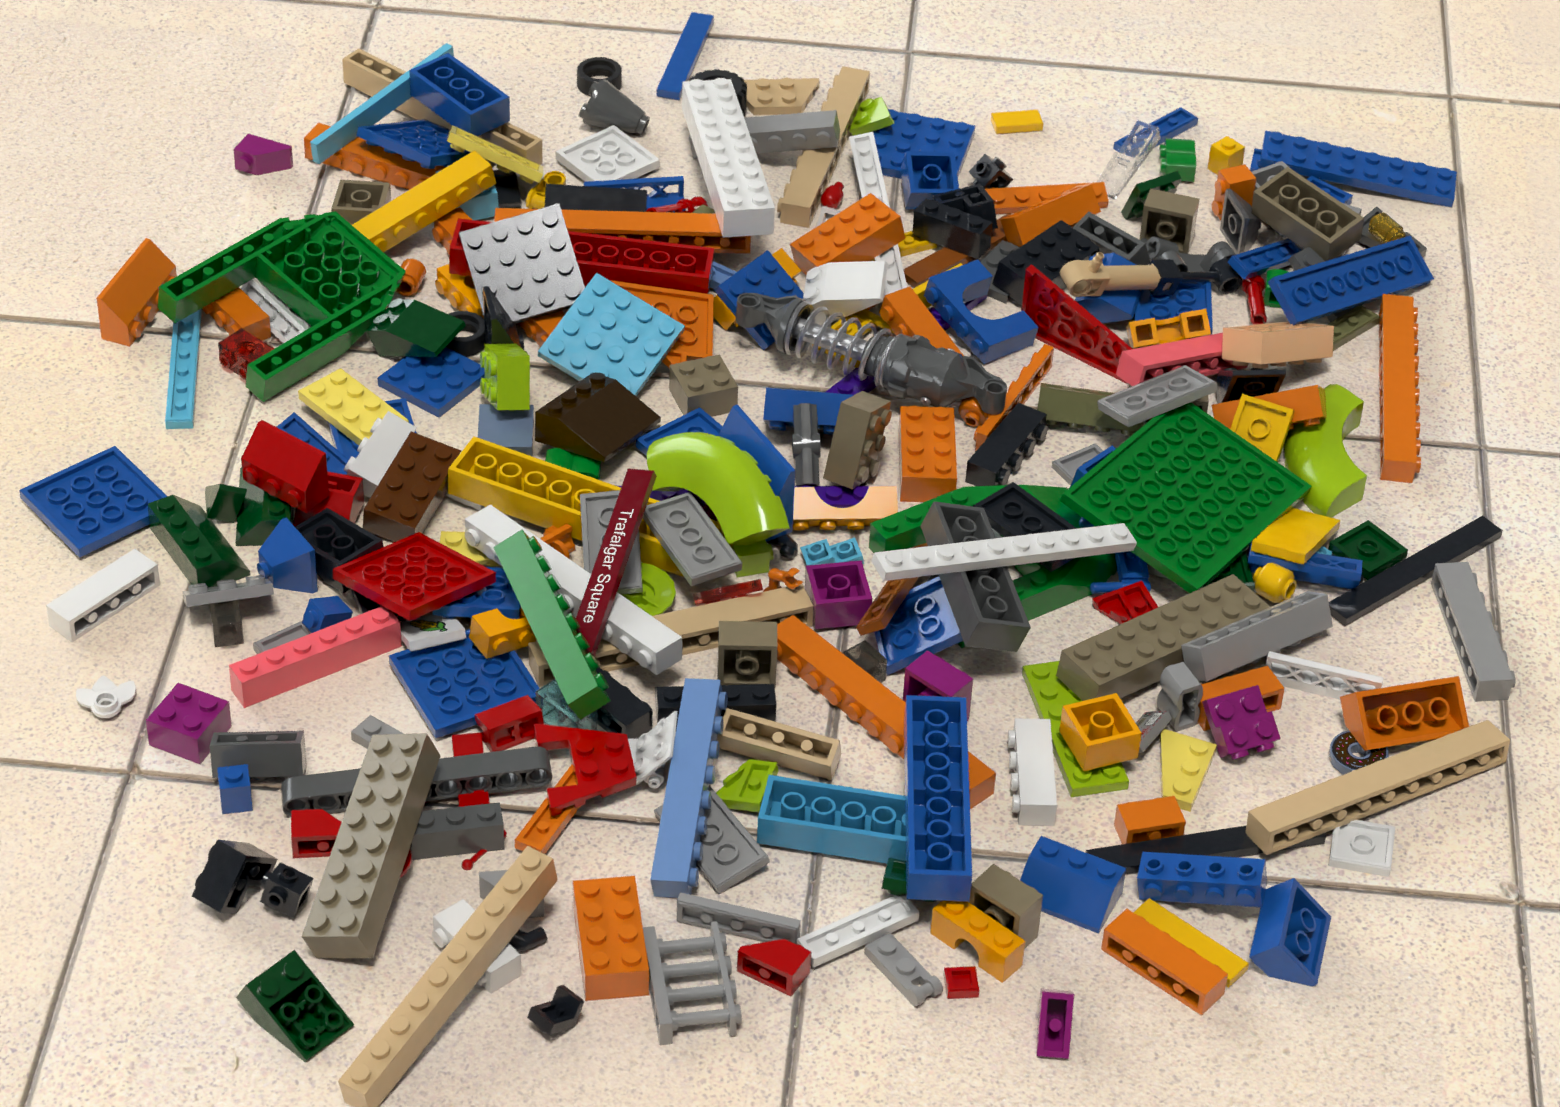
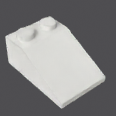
(845, 287)

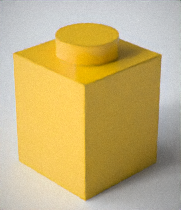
(1225, 154)

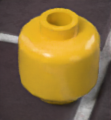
(1274, 582)

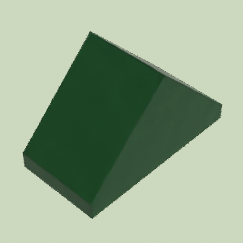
(224, 502)

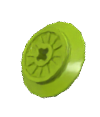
(657, 591)

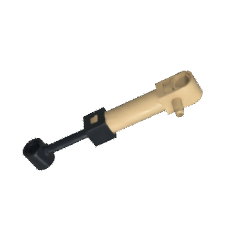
(1158, 277)

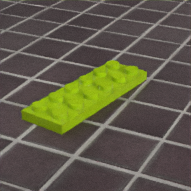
(1049, 697)

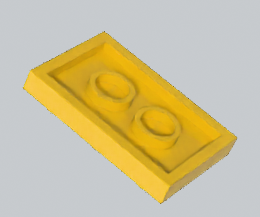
(1262, 424)

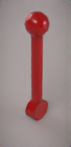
(467, 864)

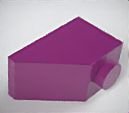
(262, 156)
(1054, 1023)

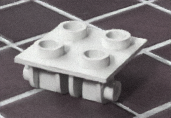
(654, 751)

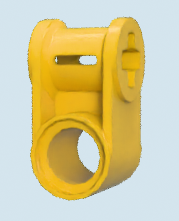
(536, 195)

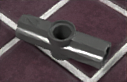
(806, 445)

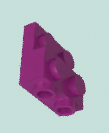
(1241, 723)

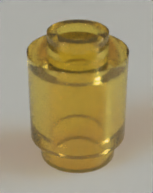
(1385, 228)

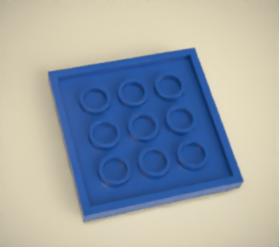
(923, 134)
(413, 140)
(93, 500)
(457, 682)

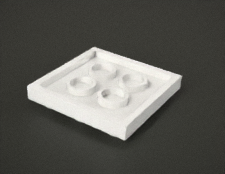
(607, 156)

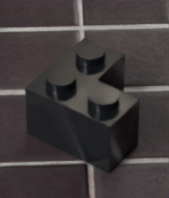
(971, 200)
(229, 873)

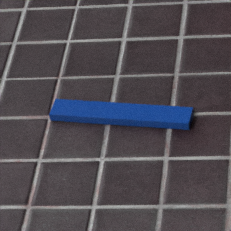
(685, 55)

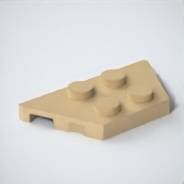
(780, 95)

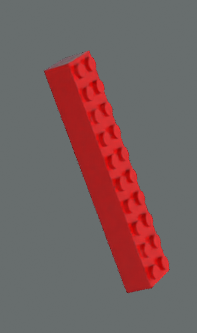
(620, 260)

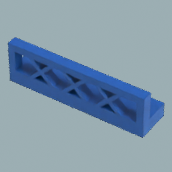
(657, 197)
(1318, 569)

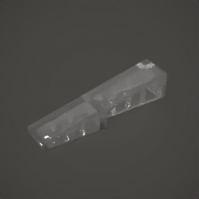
(1129, 158)

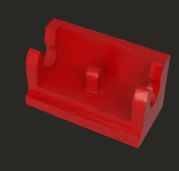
(509, 723)

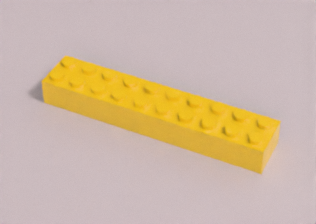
(537, 492)

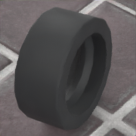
(598, 67)
(471, 344)

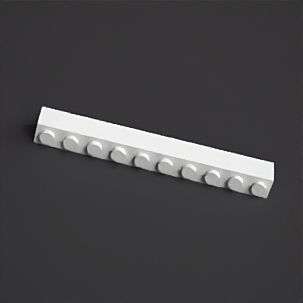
(627, 626)

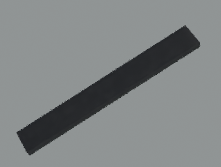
(1413, 570)
(1222, 842)

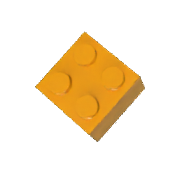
(1100, 732)

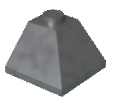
(1238, 223)

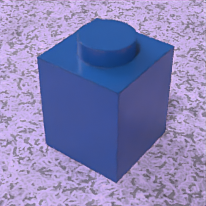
(325, 612)
(235, 789)

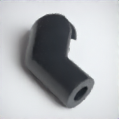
(788, 545)
(524, 941)

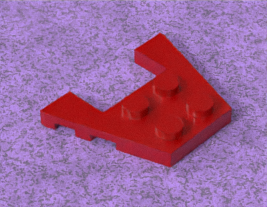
(599, 762)

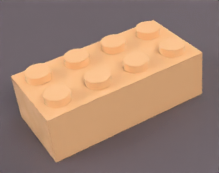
(1277, 344)

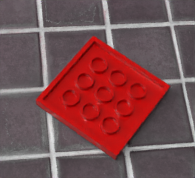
(414, 576)

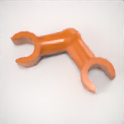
(777, 576)

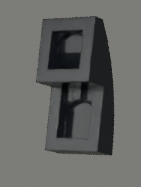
(507, 189)

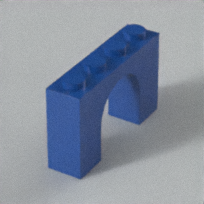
(985, 337)

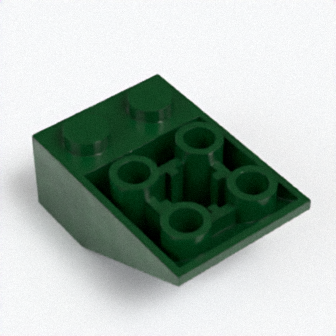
(294, 1007)

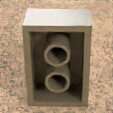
(857, 439)

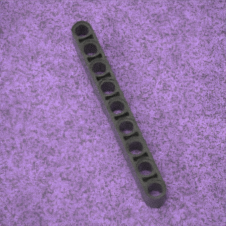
(453, 776)

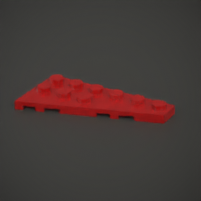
(1069, 325)

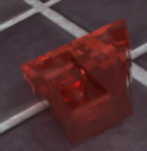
(732, 591)

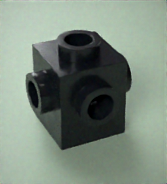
(988, 170)
(285, 889)

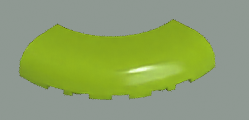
(1320, 456)
(724, 480)

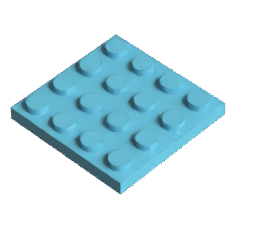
(611, 335)

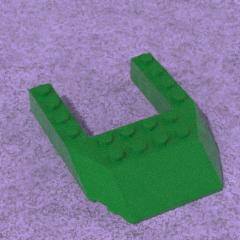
(317, 269)
(1038, 587)

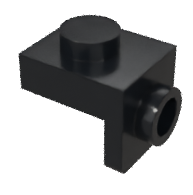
(559, 1013)

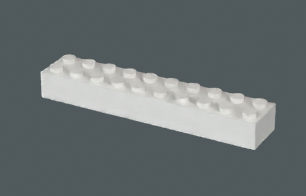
(727, 158)

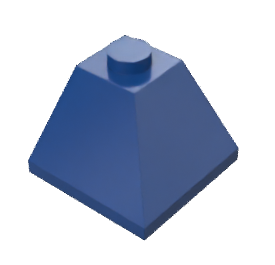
(288, 560)

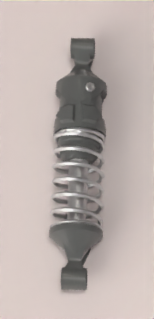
(898, 363)

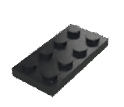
(1018, 513)

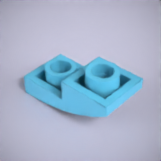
(822, 553)

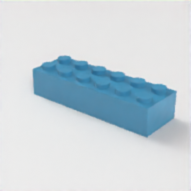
(832, 820)

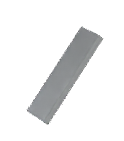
(736, 919)

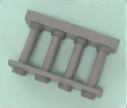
(663, 997)

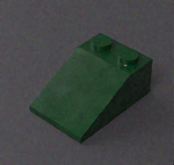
(413, 330)

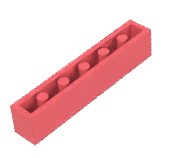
(1198, 353)
(315, 656)

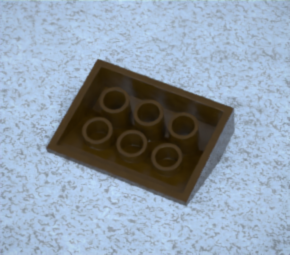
(594, 418)

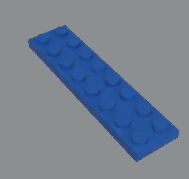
(1360, 168)
(1350, 280)

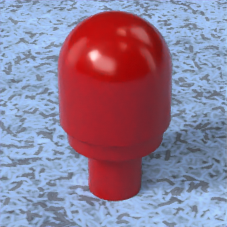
(832, 195)

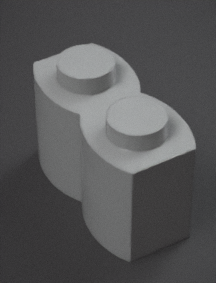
(1180, 696)

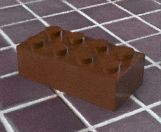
(410, 489)

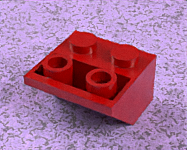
(344, 498)

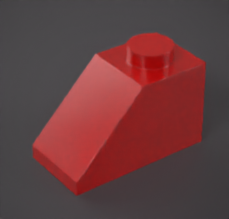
(313, 833)
(775, 964)

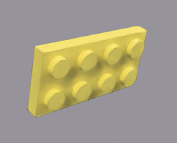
(505, 160)
(346, 404)

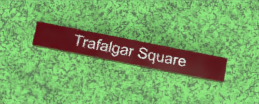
(614, 555)

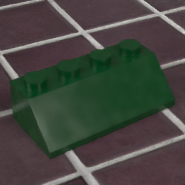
(259, 515)
(194, 542)

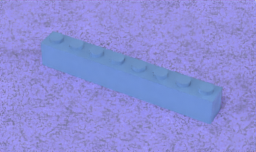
(687, 788)

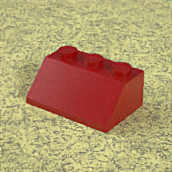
(285, 467)

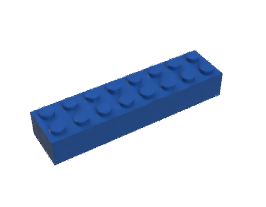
(937, 799)

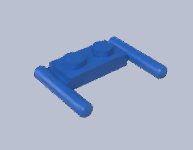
(1129, 568)

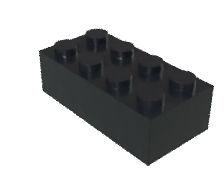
(1045, 252)

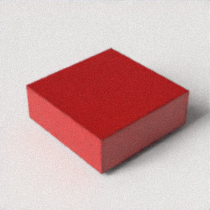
(961, 982)

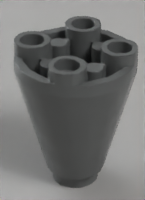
(611, 107)

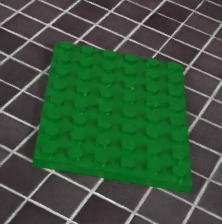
(1187, 494)

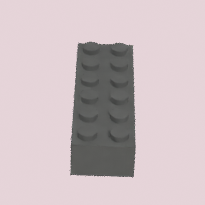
(980, 599)

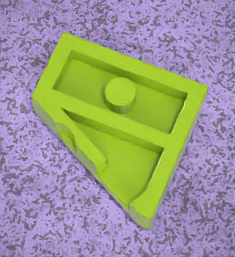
(871, 117)
(747, 785)

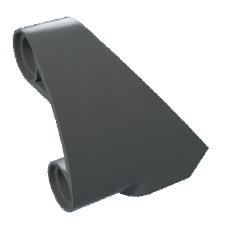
(1163, 249)

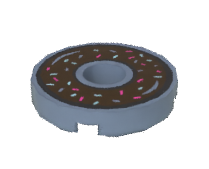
(1341, 753)

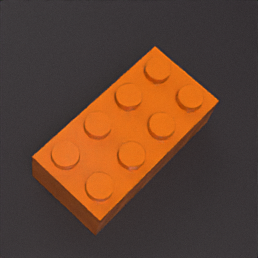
(850, 236)
(926, 452)
(610, 938)

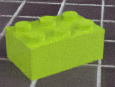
(506, 376)

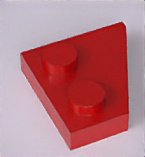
(1125, 602)

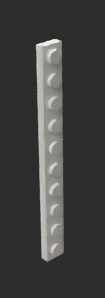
(872, 181)
(1003, 551)

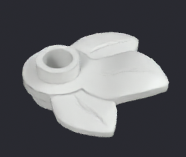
(106, 697)

